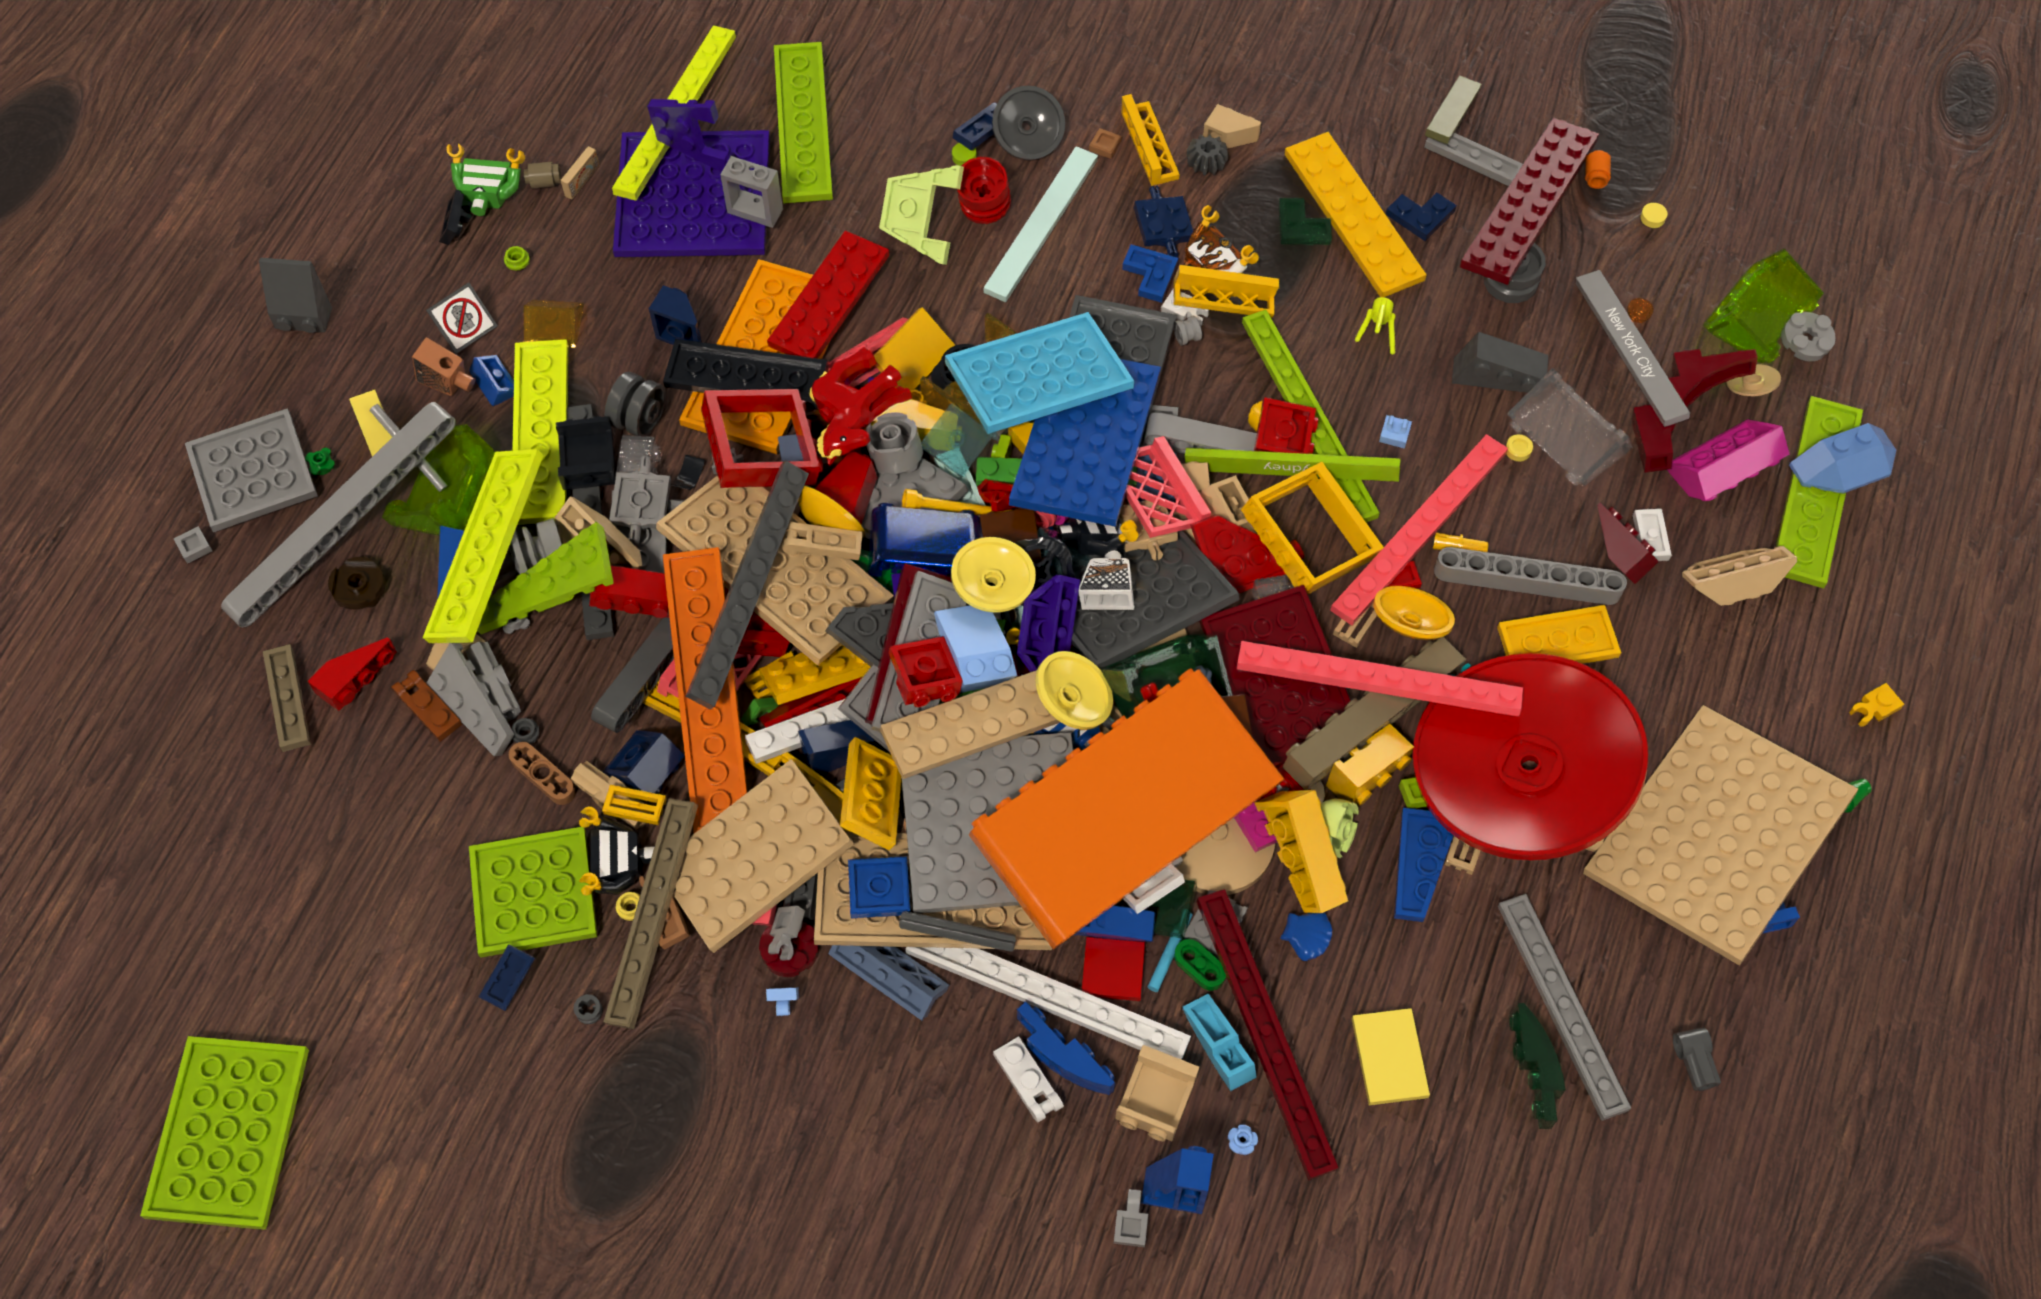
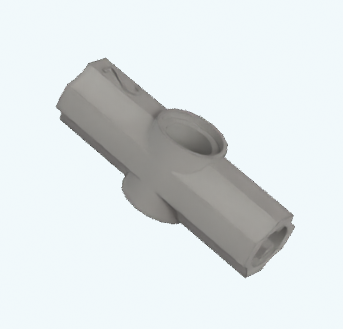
(494, 678)

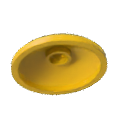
(825, 512)
(1413, 613)

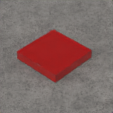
(1113, 968)

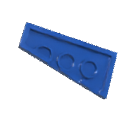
(1420, 862)

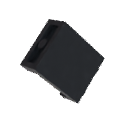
(586, 453)

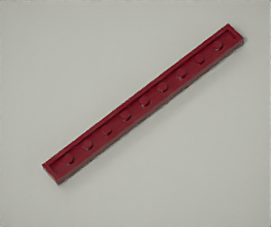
(1267, 1035)

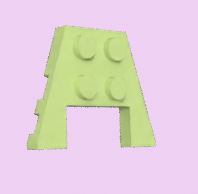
(909, 209)

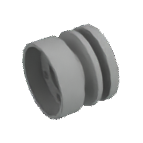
(533, 549)

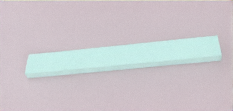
(1040, 224)

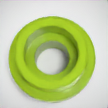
(513, 254)

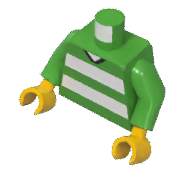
(486, 181)

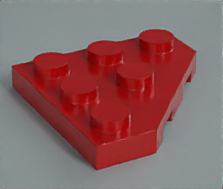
(1235, 552)

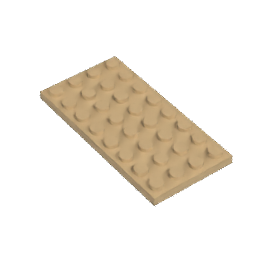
(801, 588)
(837, 927)

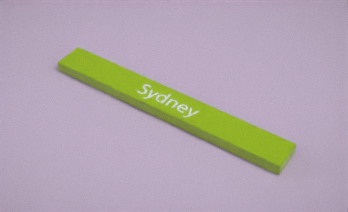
(1293, 463)

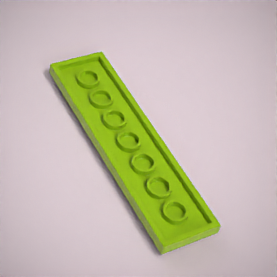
(802, 123)
(1812, 514)

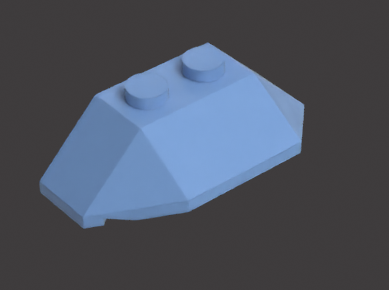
(1846, 460)

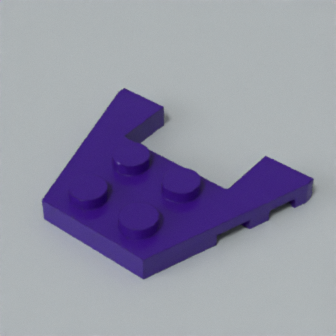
(679, 128)

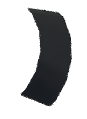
(689, 472)

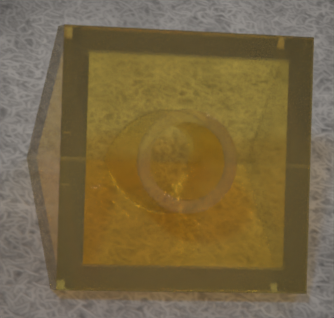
(552, 321)

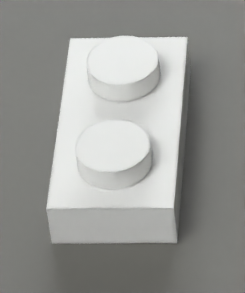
(1652, 528)

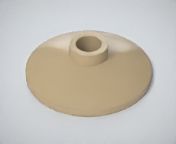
(1762, 382)

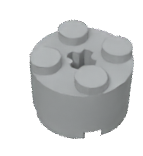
(894, 444)

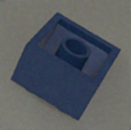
(673, 316)
(645, 761)

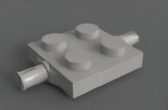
(639, 499)

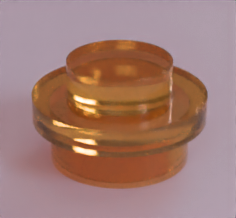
(1640, 310)

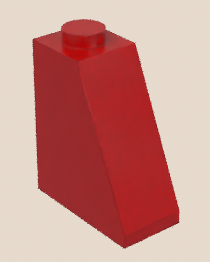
(851, 484)

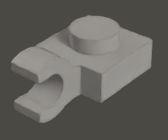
(785, 926)
(1131, 1224)

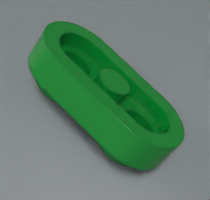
(1202, 964)

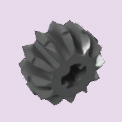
(1207, 154)

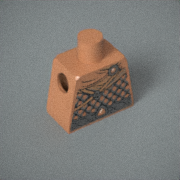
(440, 369)

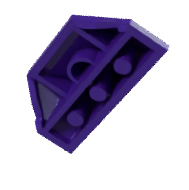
(1048, 620)

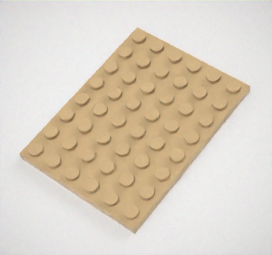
(1721, 834)

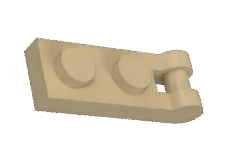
(822, 541)

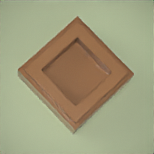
(1105, 143)

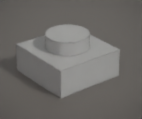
(192, 545)

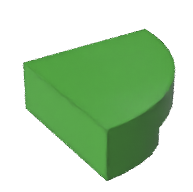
(758, 708)

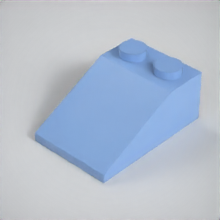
(976, 647)

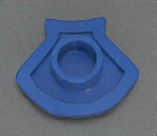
(1308, 934)

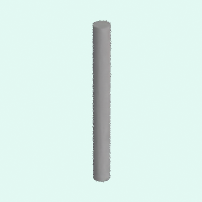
(423, 465)

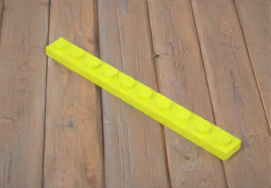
(689, 87)

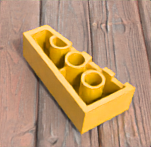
(1305, 848)

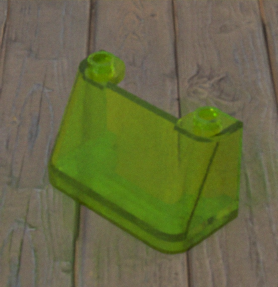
(1762, 305)
(462, 463)

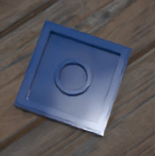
(878, 887)

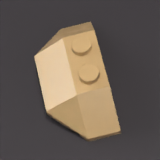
(577, 516)
(1741, 574)

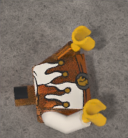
(1211, 250)

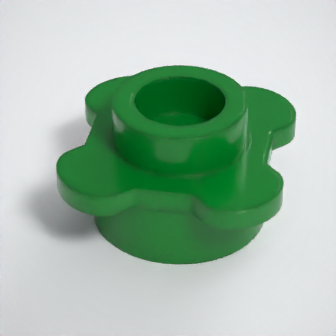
(322, 467)

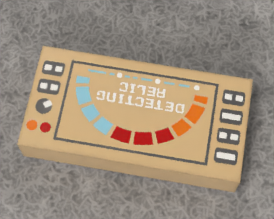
(580, 172)

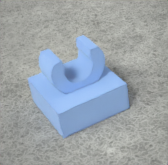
(1395, 431)
(782, 997)

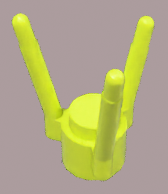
(1381, 314)

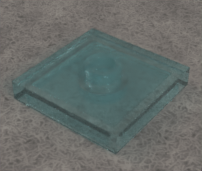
(956, 440)

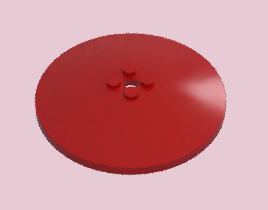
(1575, 730)

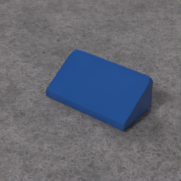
(492, 379)

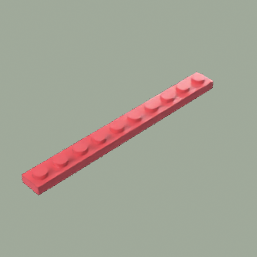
(1418, 529)
(1380, 678)

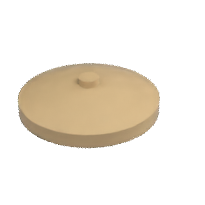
(1225, 861)

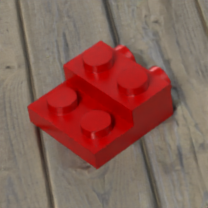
(1285, 427)
(925, 671)

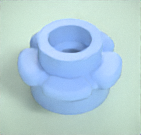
(1242, 1147)

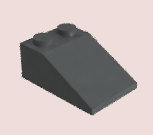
(294, 295)

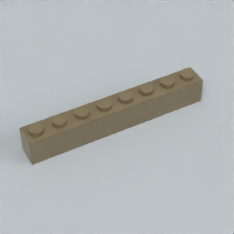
(1363, 719)

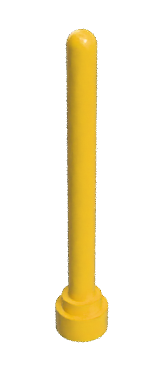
(913, 499)

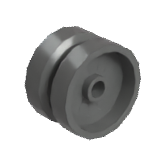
(1524, 282)
(635, 404)

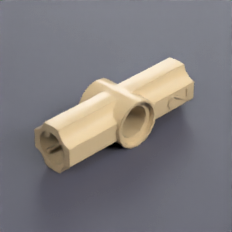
(597, 785)

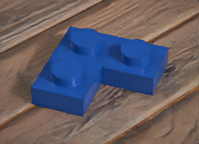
(1156, 269)

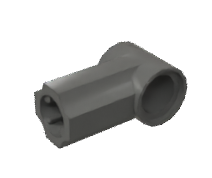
(1695, 1050)

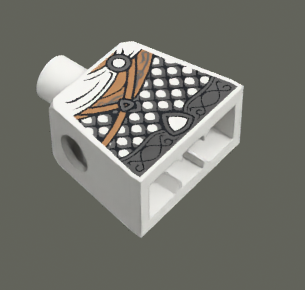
(1107, 584)

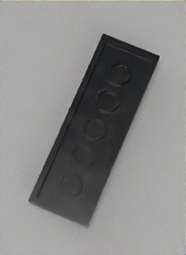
(720, 367)

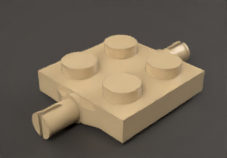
(1144, 540)

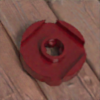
(802, 958)

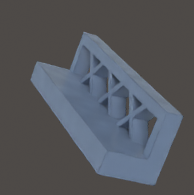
(888, 977)

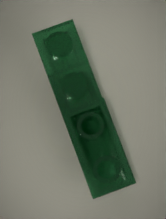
(1537, 1054)

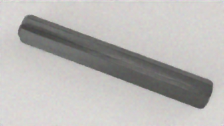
(957, 931)

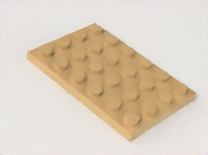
(756, 855)

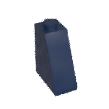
(827, 745)

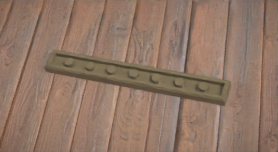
(650, 914)

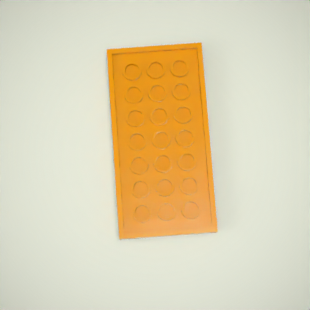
(754, 318)

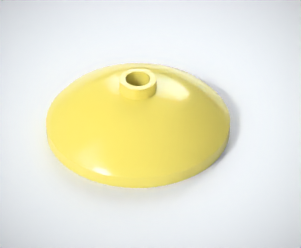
(994, 562)
(1074, 690)

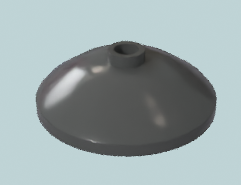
(1035, 108)

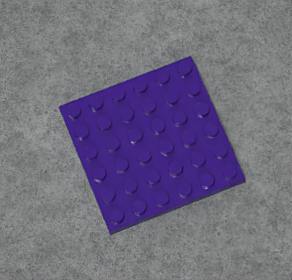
(685, 203)

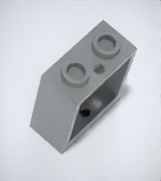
(756, 208)

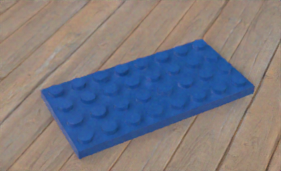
(1085, 455)

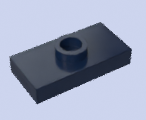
(506, 977)

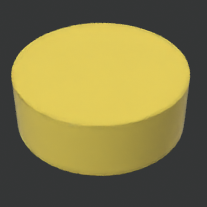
(1653, 215)
(1519, 447)

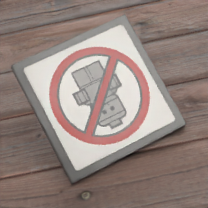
(461, 318)

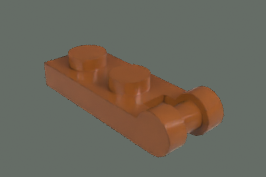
(427, 706)

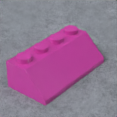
(1729, 459)

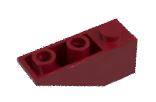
(1623, 547)

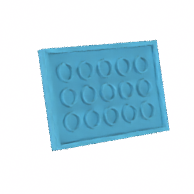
(1038, 372)

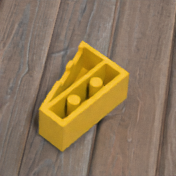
(1370, 766)

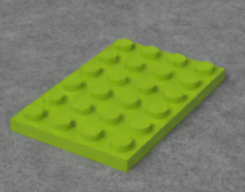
(225, 1133)

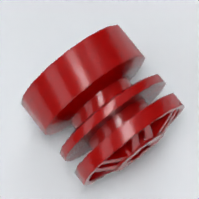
(984, 190)

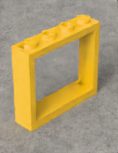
(1336, 505)

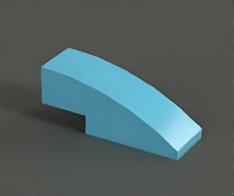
(1220, 1042)

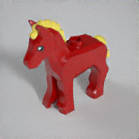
(853, 409)

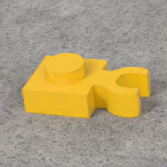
(1878, 703)

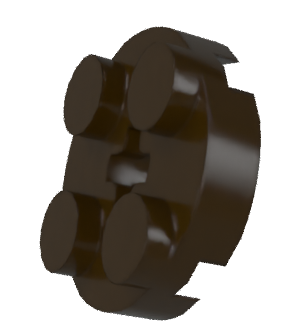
(360, 597)

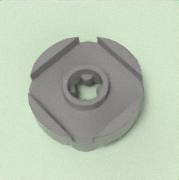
(1817, 326)

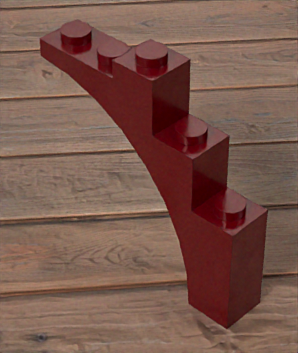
(1691, 379)

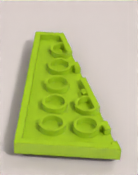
(553, 580)

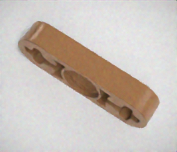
(539, 761)

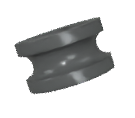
(588, 1000)

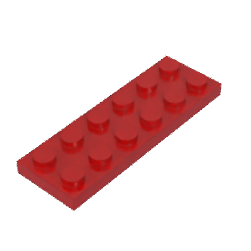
(828, 297)

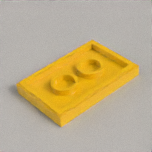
(914, 349)

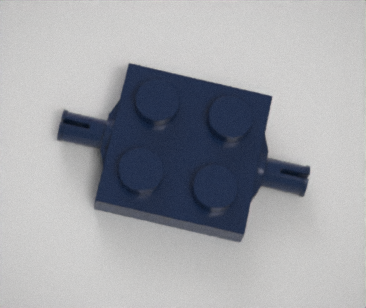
(1163, 221)

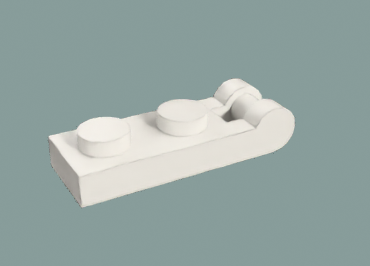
(1027, 1078)

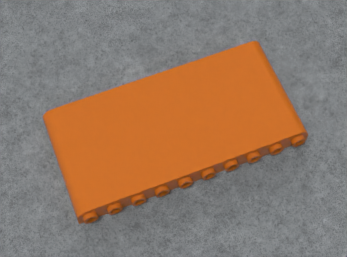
(1124, 806)

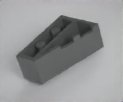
(1498, 365)

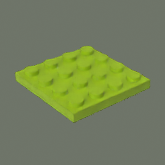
(531, 891)

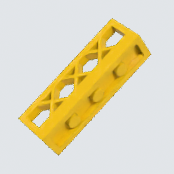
(1144, 144)
(1224, 285)

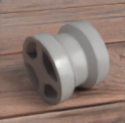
(1187, 330)

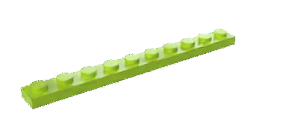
(1297, 391)

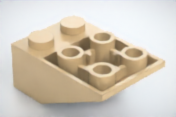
(1225, 500)

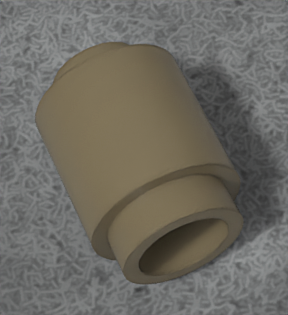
(542, 175)

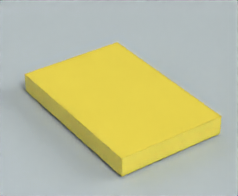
(1390, 1056)

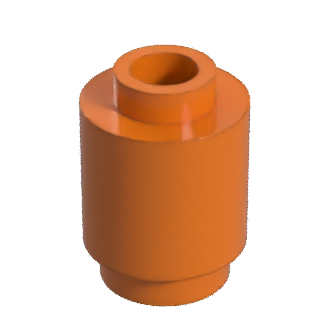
(1598, 169)

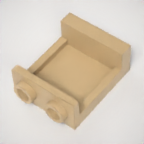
(1157, 1094)

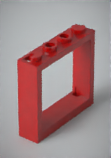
(756, 473)

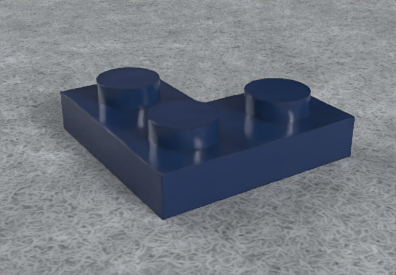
(1421, 220)

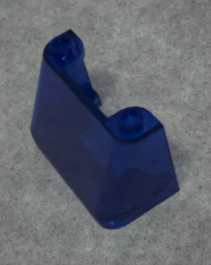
(918, 538)

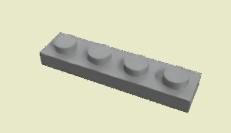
(1477, 158)

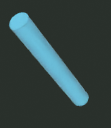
(1164, 962)

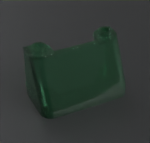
(1164, 666)

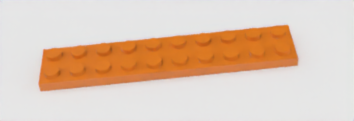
(709, 735)

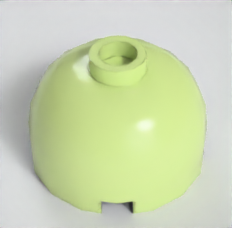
(1339, 820)

